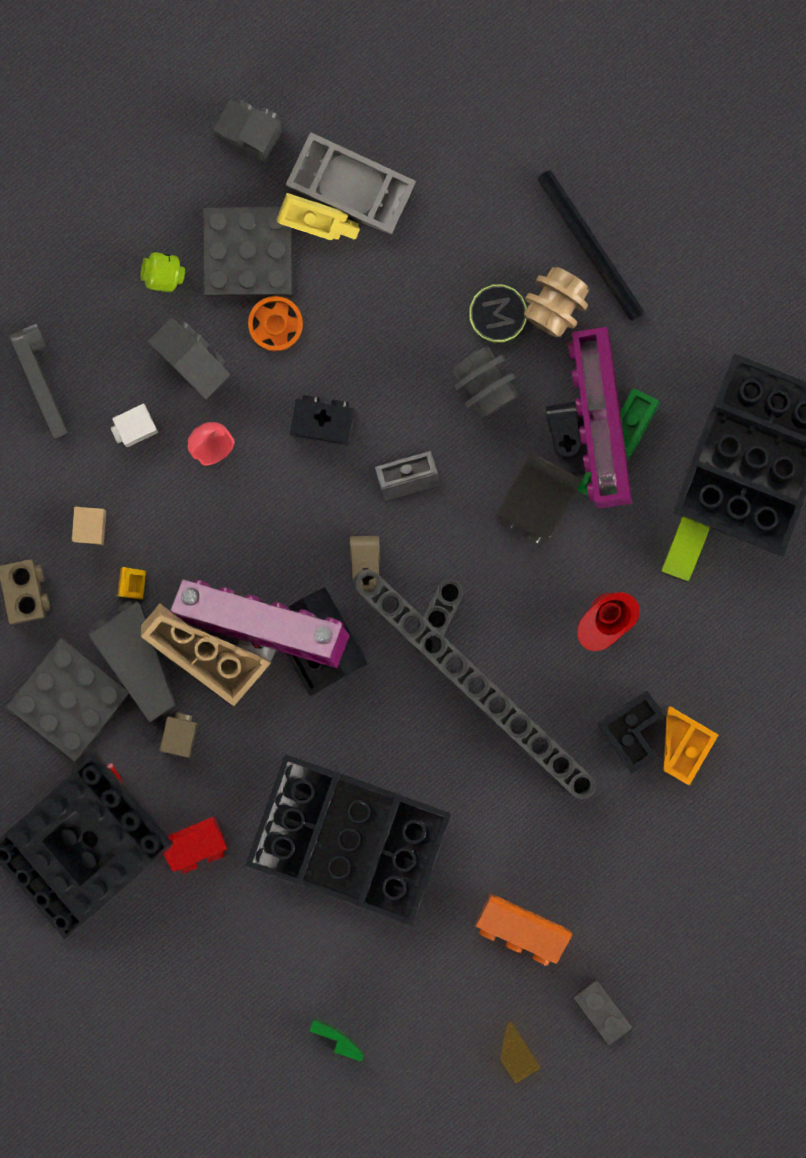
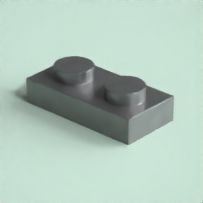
(602, 1012)

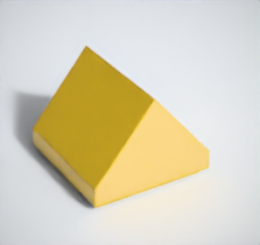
(131, 583)

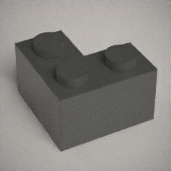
(249, 128)
(189, 356)

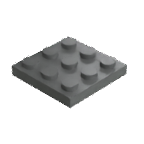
(246, 252)
(68, 699)

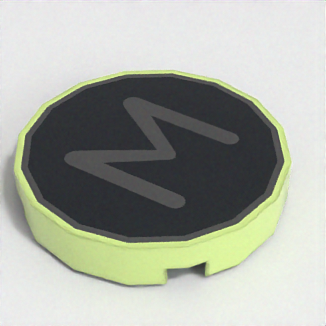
(498, 313)

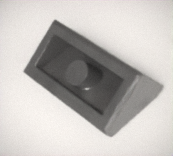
(407, 476)

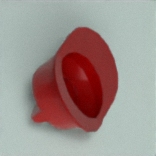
(607, 620)

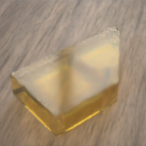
(516, 1055)

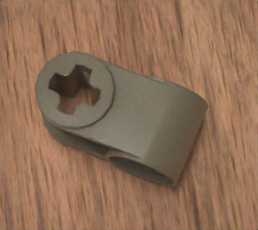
(365, 555)

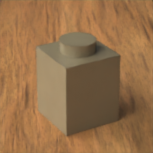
(179, 735)

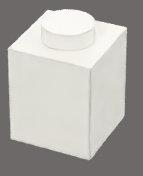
(133, 426)

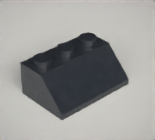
(316, 675)

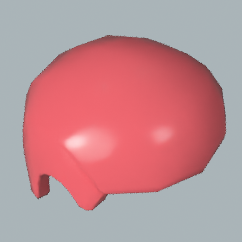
(210, 443)

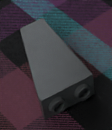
(134, 660)

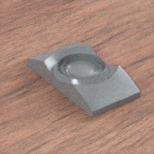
(350, 183)

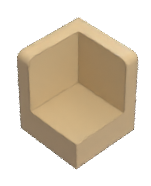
(89, 525)

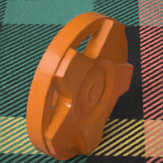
(275, 323)

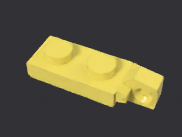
(316, 218)

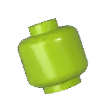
(162, 272)

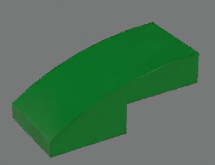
(344, 1046)

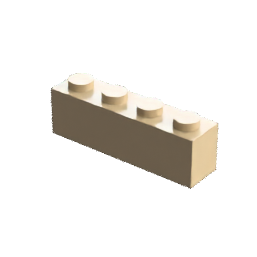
(212, 661)

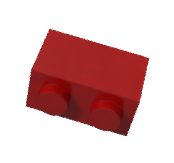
(195, 844)

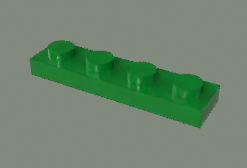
(635, 419)

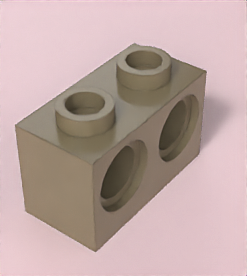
(15, 593)

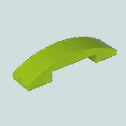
(685, 549)

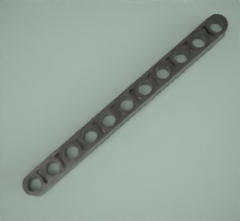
(487, 691)

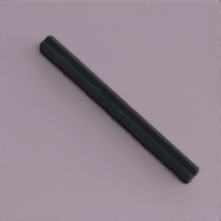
(590, 245)

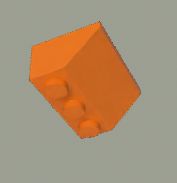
(523, 930)

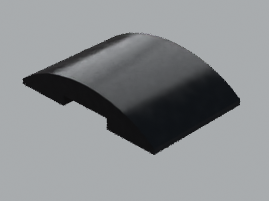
(750, 458)
(348, 839)

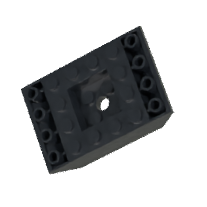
(59, 862)

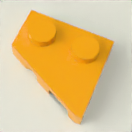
(685, 745)

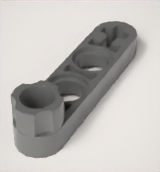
(26, 344)

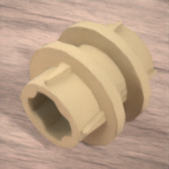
(557, 300)

